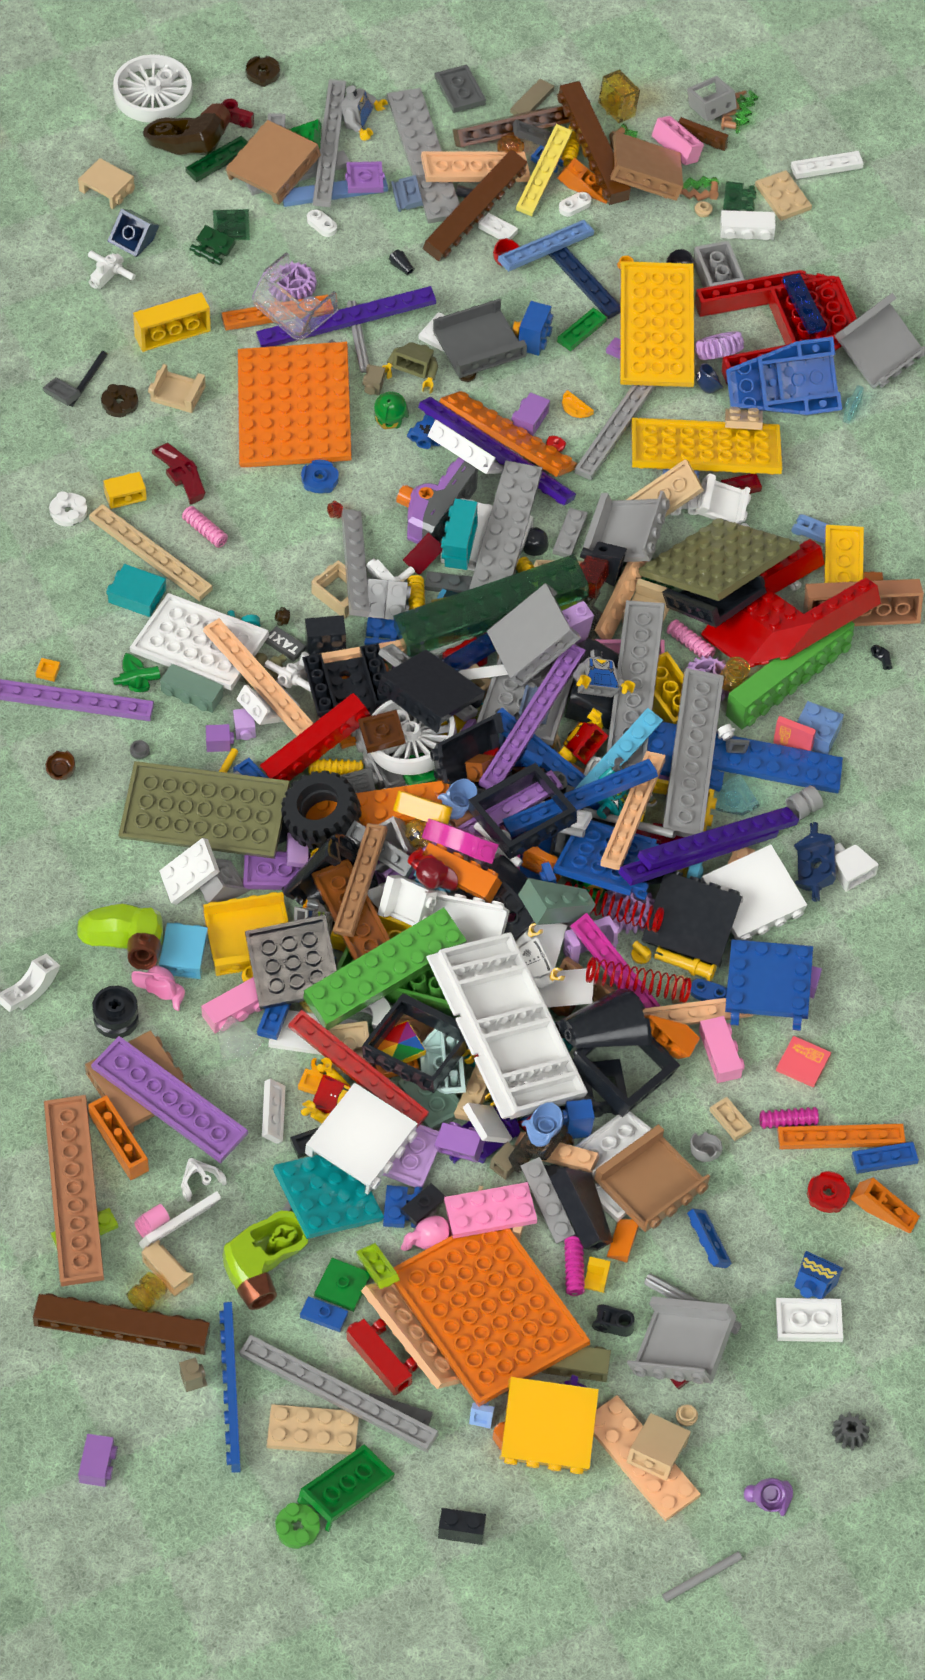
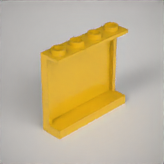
(231, 919)
(549, 1425)

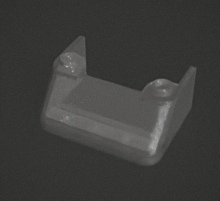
(283, 309)

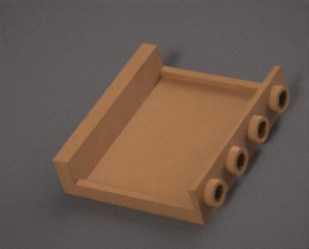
(274, 160)
(647, 166)
(130, 1110)
(650, 1179)

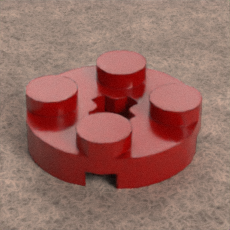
(823, 1202)

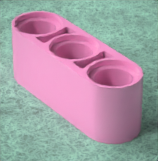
(151, 1220)

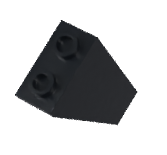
(583, 1206)

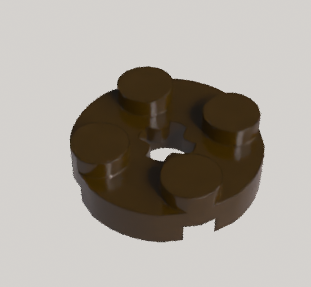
(259, 77)
(115, 392)

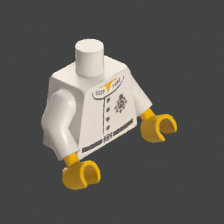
(536, 958)

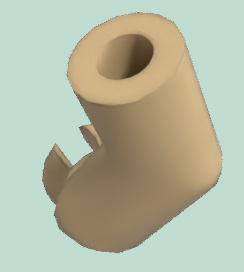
(679, 985)

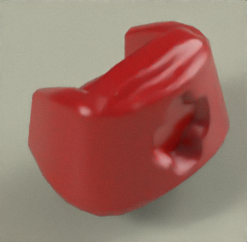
(556, 442)

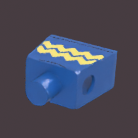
(816, 1276)

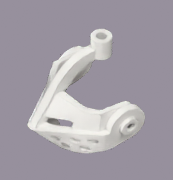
(197, 1166)

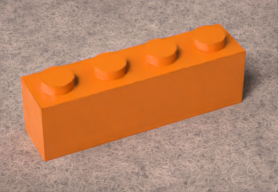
(470, 875)
(118, 1137)

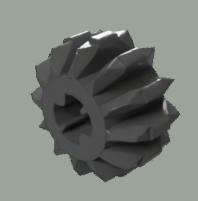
(849, 1438)

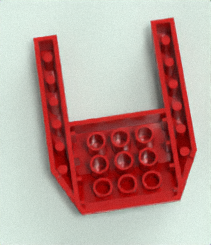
(825, 290)
(775, 628)

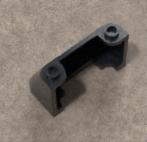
(582, 704)

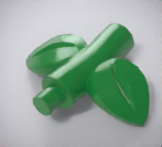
(135, 674)

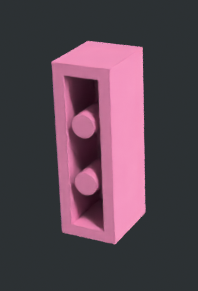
(677, 138)
(236, 1003)
(721, 1049)

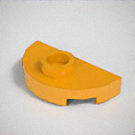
(575, 407)

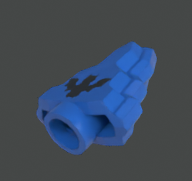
(420, 433)

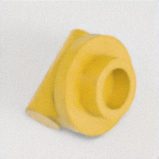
(640, 953)

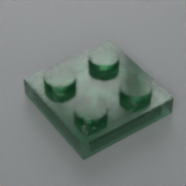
(232, 223)

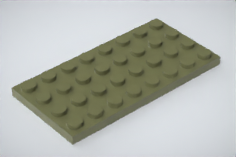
(191, 804)

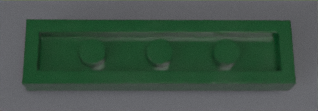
(216, 159)

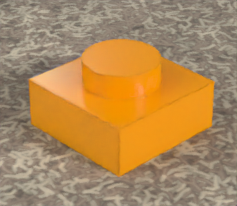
(47, 669)

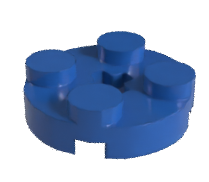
(319, 485)

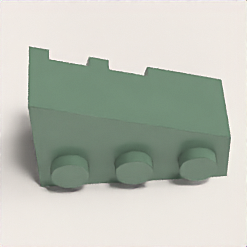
(555, 902)

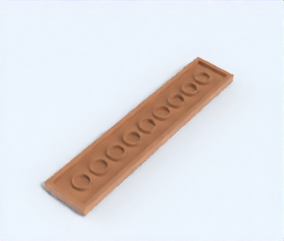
(73, 1191)

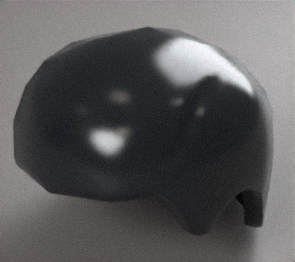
(681, 256)
(536, 542)

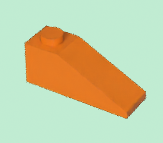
(884, 1205)

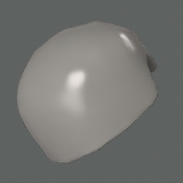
(705, 1147)

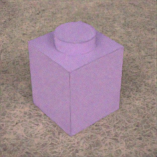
(243, 724)

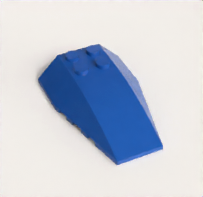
(788, 380)

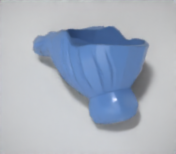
(458, 796)
(544, 1124)

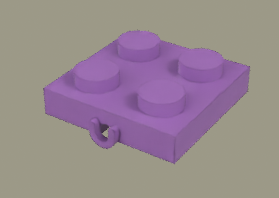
(364, 177)

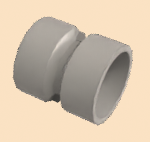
(805, 802)

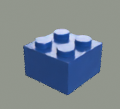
(536, 327)

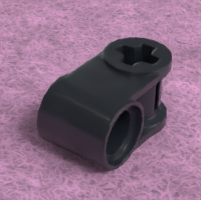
(612, 1321)

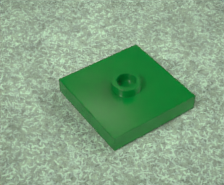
(342, 1284)

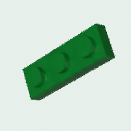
(581, 329)

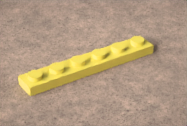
(544, 170)

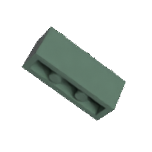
(191, 688)

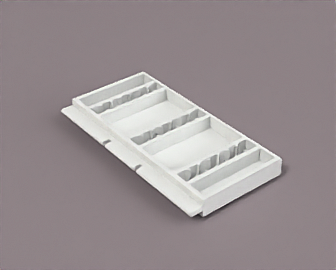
(507, 1025)

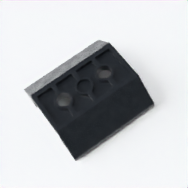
(364, 678)
(512, 883)

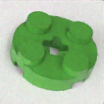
(292, 1514)

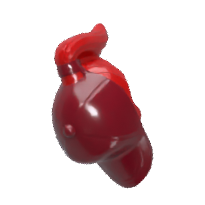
(432, 872)

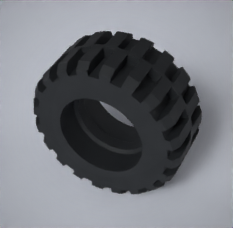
(310, 791)

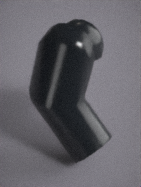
(883, 655)

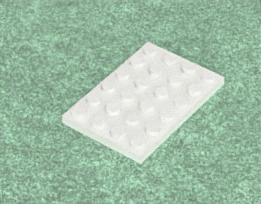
(178, 638)

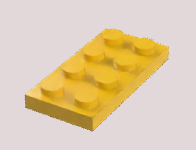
(843, 553)

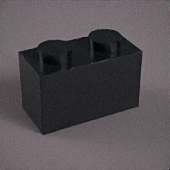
(461, 1526)

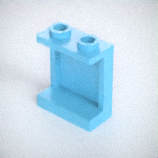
(184, 949)

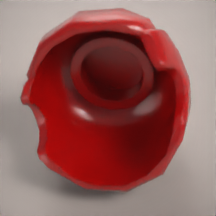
(503, 246)

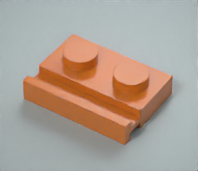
(535, 857)

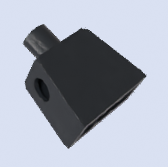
(610, 552)

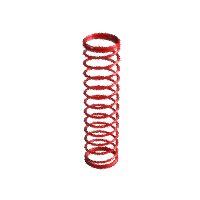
(659, 913)
(592, 963)

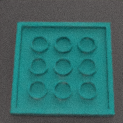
(325, 1196)

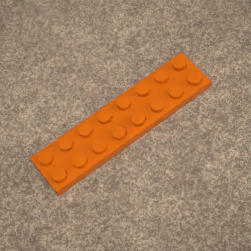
(509, 434)
(379, 804)

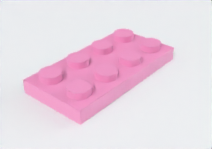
(490, 1210)

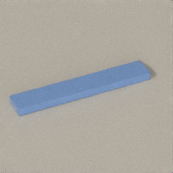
(305, 194)
(546, 245)

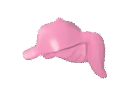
(161, 983)
(427, 1233)

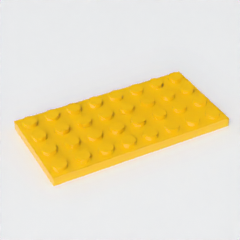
(657, 324)
(705, 446)

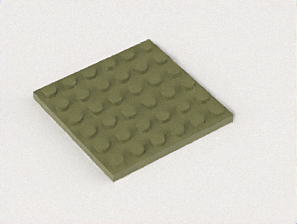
(719, 559)

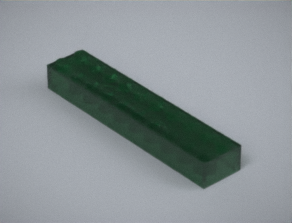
(484, 606)

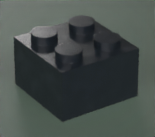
(325, 634)

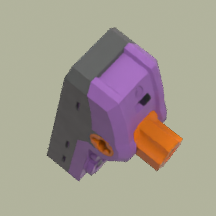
(430, 503)

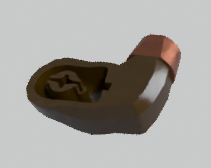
(189, 135)

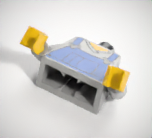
(357, 109)
(600, 677)

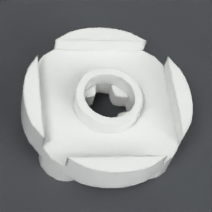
(65, 500)

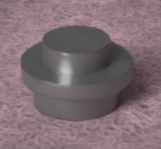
(139, 749)

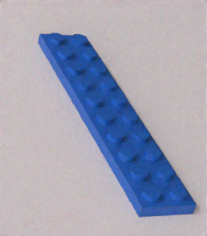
(764, 761)

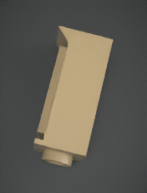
(166, 1268)

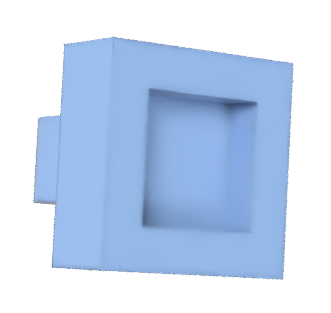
(481, 1415)

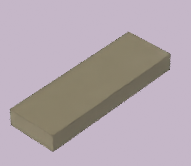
(532, 97)

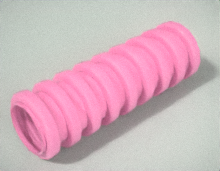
(204, 526)
(690, 639)

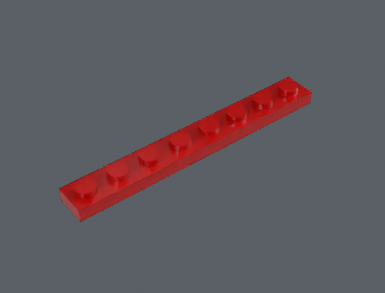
(356, 1067)

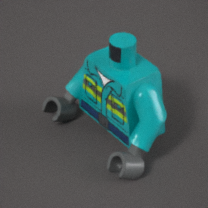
(615, 803)

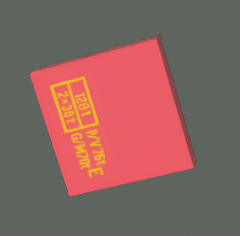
(794, 734)
(803, 1061)

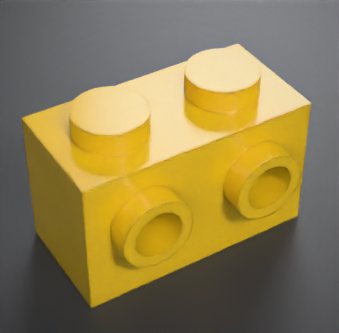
(124, 490)

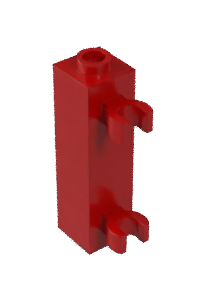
(378, 1355)

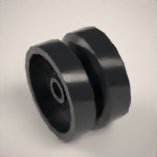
(115, 1011)

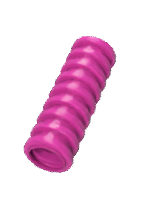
(789, 1117)
(574, 1266)

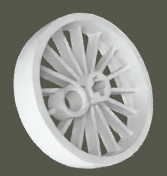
(153, 88)
(415, 735)

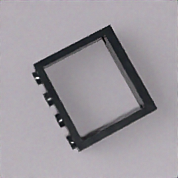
(506, 789)
(428, 1016)
(610, 1092)

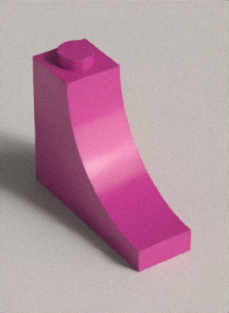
(460, 840)

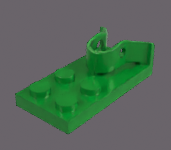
(345, 1484)

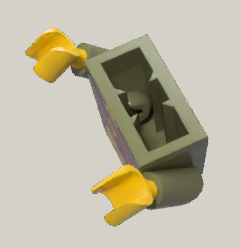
(414, 360)

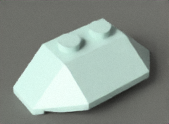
(437, 1049)

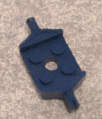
(811, 850)

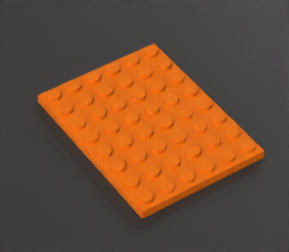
(294, 404)
(488, 1310)

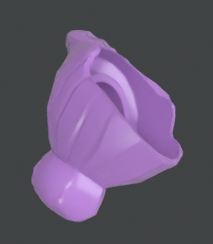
(770, 1495)

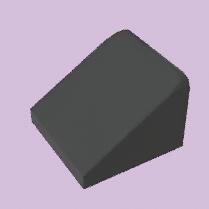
(737, 745)

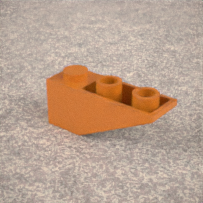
(581, 179)
(673, 1036)

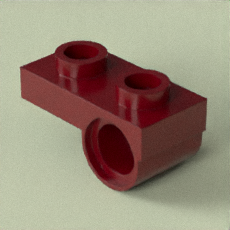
(239, 116)

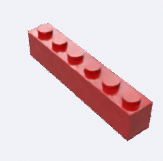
(316, 740)

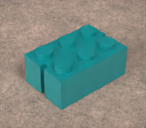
(460, 534)

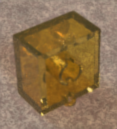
(619, 96)

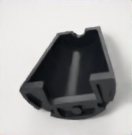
(454, 751)
(332, 852)
(608, 1022)

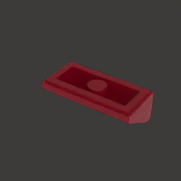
(423, 553)

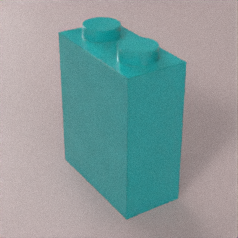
(136, 590)

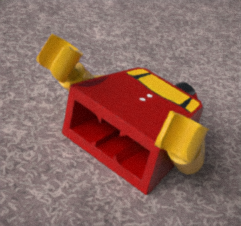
(584, 739)
(328, 1094)

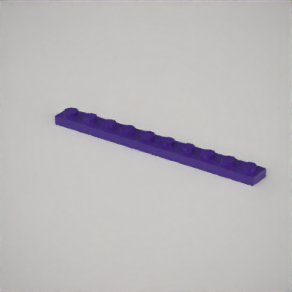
(356, 315)
(455, 422)
(717, 838)
(638, 872)

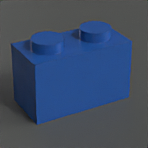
(578, 1118)

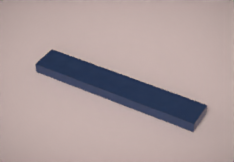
(586, 282)

